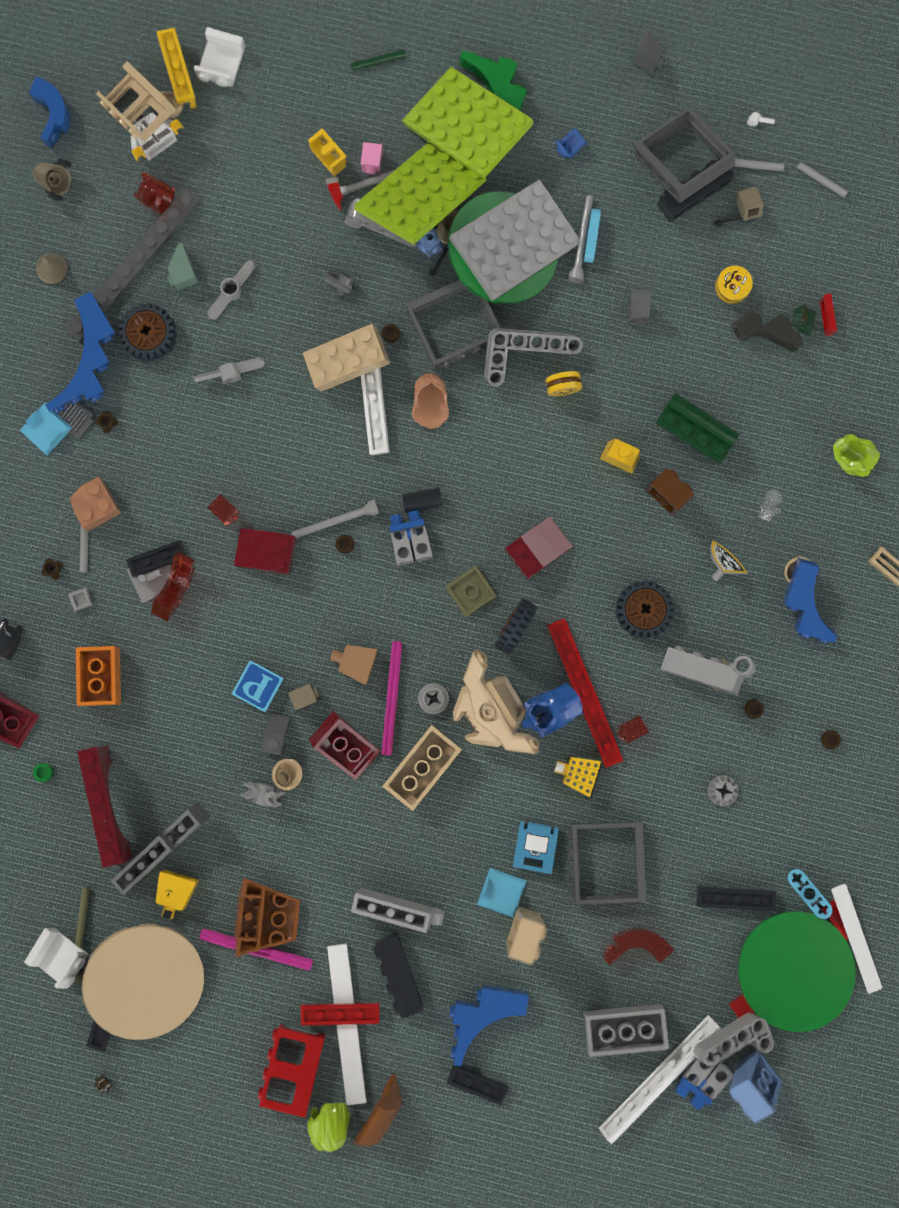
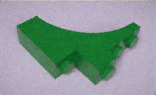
(496, 77)

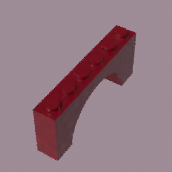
(111, 843)

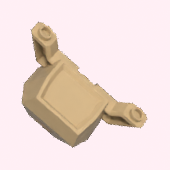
(492, 709)

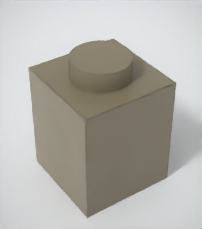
(749, 203)
(304, 696)

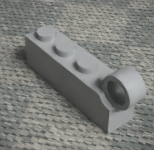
(707, 671)
(396, 910)

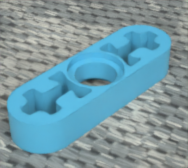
(592, 235)
(815, 908)

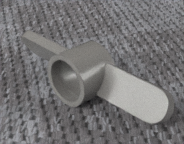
(224, 299)
(231, 371)

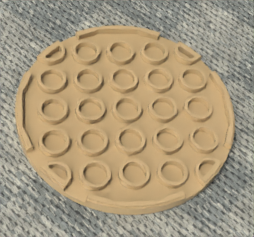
(143, 981)

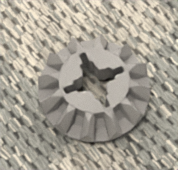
(434, 708)
(718, 782)

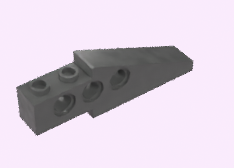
(161, 848)

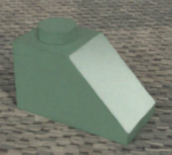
(180, 269)

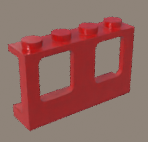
(302, 1074)

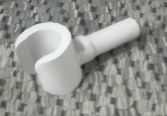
(756, 117)

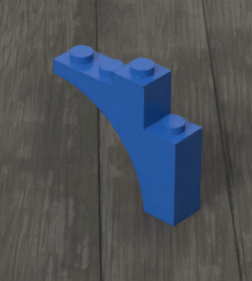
(472, 1017)

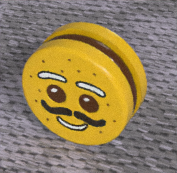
(733, 284)
(564, 383)

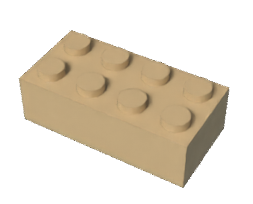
(346, 357)
(422, 767)
(525, 935)

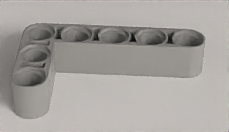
(525, 344)

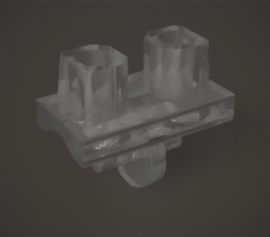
(770, 504)

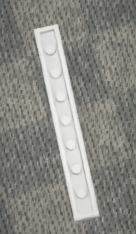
(347, 1034)
(657, 1081)

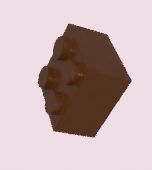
(670, 491)

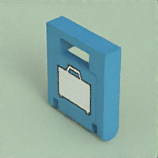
(536, 844)

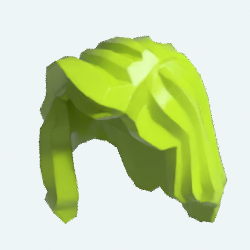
(855, 455)
(329, 1127)

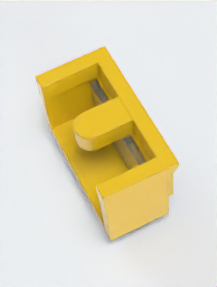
(327, 152)

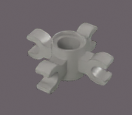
(262, 794)

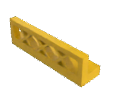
(176, 67)

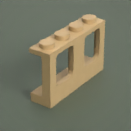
(148, 97)

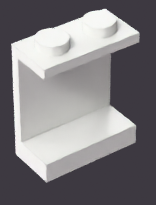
(220, 58)
(57, 957)

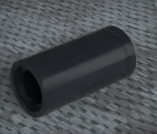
(422, 500)

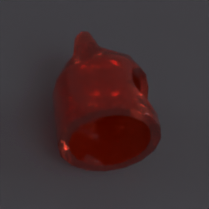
(154, 193)

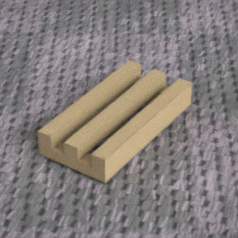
(873, 562)

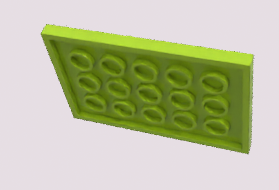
(467, 122)
(419, 193)

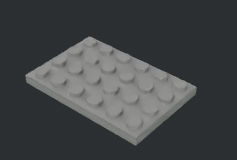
(515, 240)

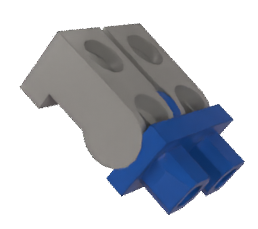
(407, 533)
(703, 1081)

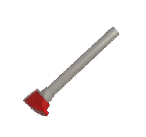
(338, 192)

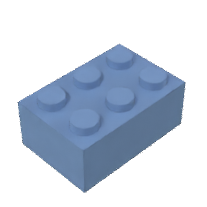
(755, 1086)

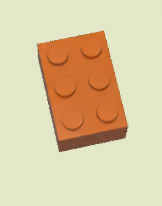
(98, 676)

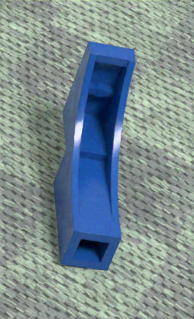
(801, 596)

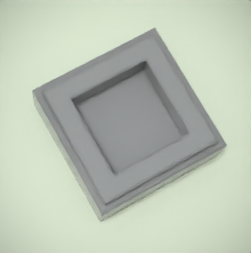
(80, 599)

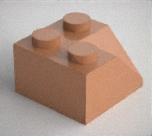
(94, 504)

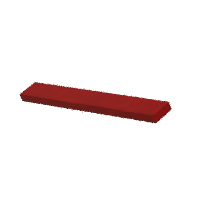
(583, 687)

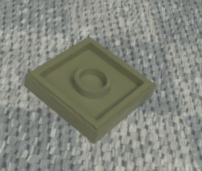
(470, 591)

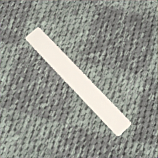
(856, 938)

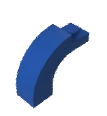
(59, 116)

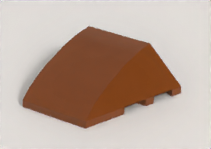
(264, 918)
(381, 1116)

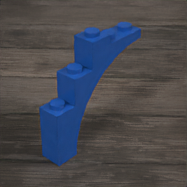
(93, 358)

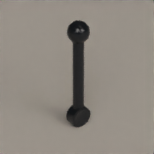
(719, 223)
(432, 271)

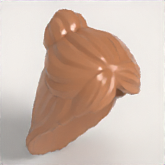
(430, 401)

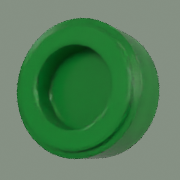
(43, 772)

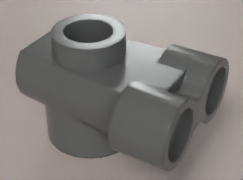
(342, 284)

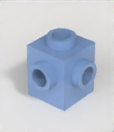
(430, 247)

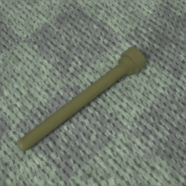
(81, 925)

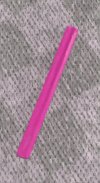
(392, 693)
(268, 953)

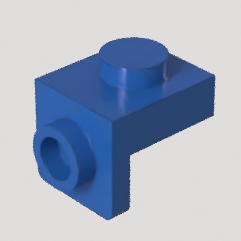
(571, 143)

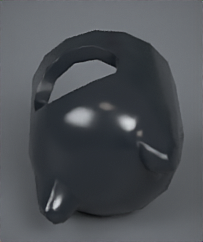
(9, 639)

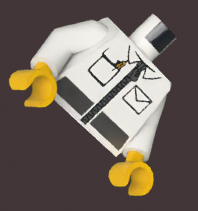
(158, 141)

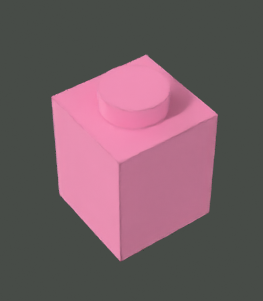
(371, 158)

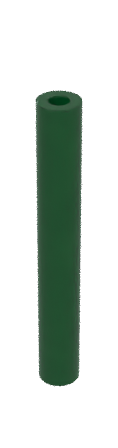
(378, 60)

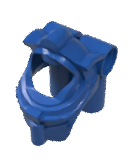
(556, 708)

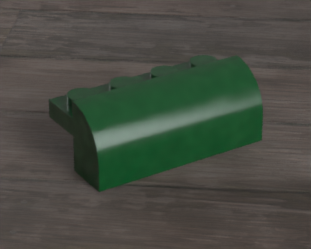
(697, 428)

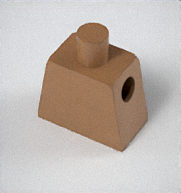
(355, 662)

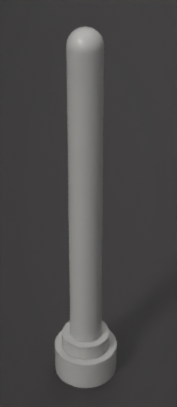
(576, 274)
(370, 508)

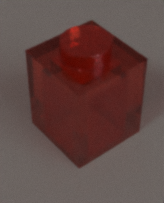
(224, 510)
(632, 729)

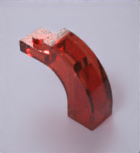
(175, 587)
(639, 938)

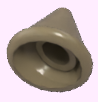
(51, 268)

